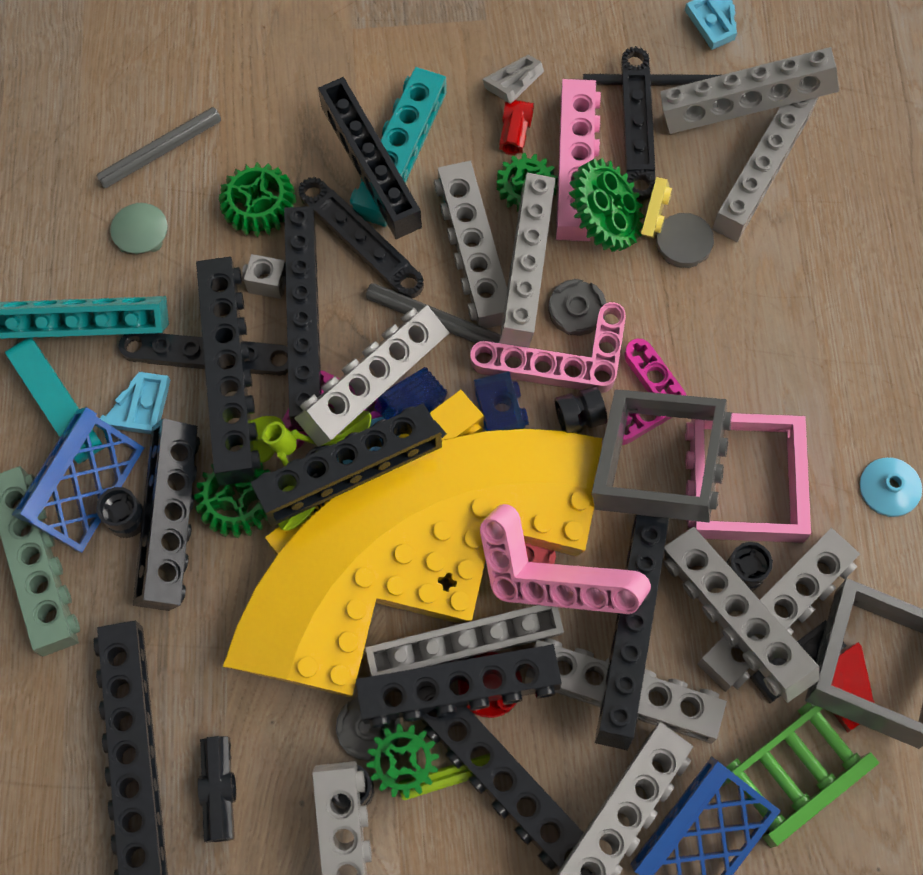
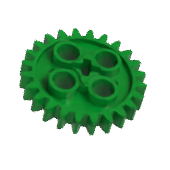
(606, 205)

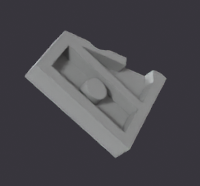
(514, 79)

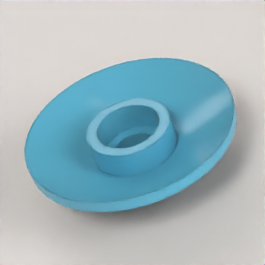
(882, 496)

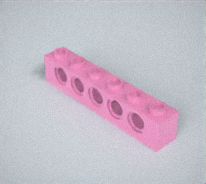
(575, 97)

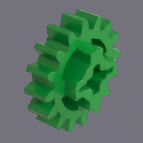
(512, 190)
(412, 748)

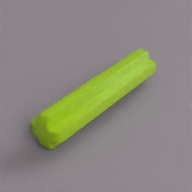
(444, 777)

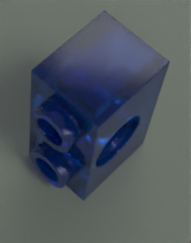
(500, 390)

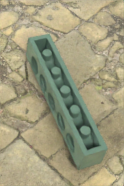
(63, 630)

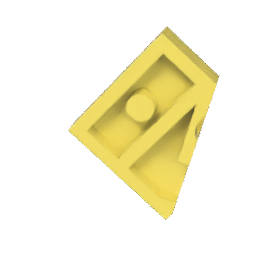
(660, 196)

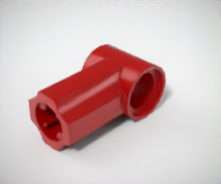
(516, 121)

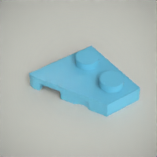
(713, 20)
(140, 405)

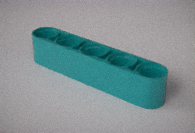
(47, 389)

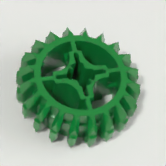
(251, 190)
(224, 500)

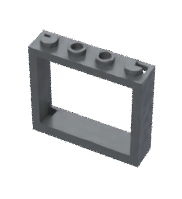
(658, 503)
(842, 702)

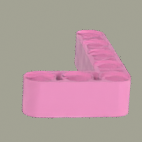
(559, 361)
(552, 585)

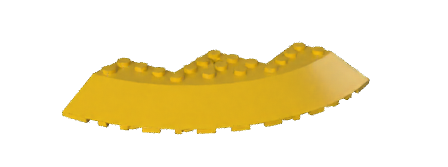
(402, 537)

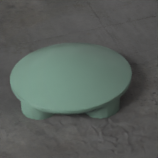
(139, 228)

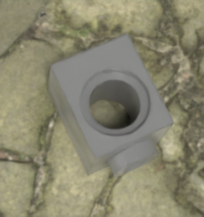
(270, 286)

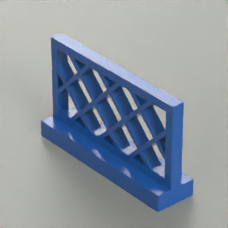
(57, 464)
(687, 811)

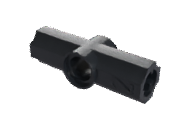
(217, 789)

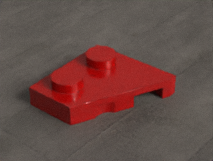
(852, 677)

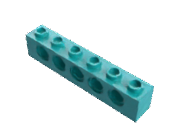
(422, 86)
(83, 317)

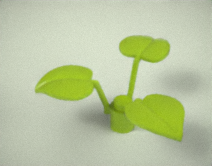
(276, 438)

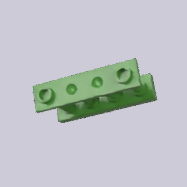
(829, 785)

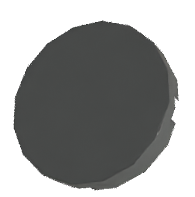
(685, 240)
(576, 307)
(359, 737)

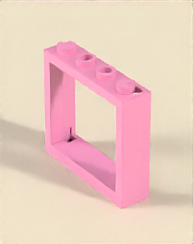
(800, 524)

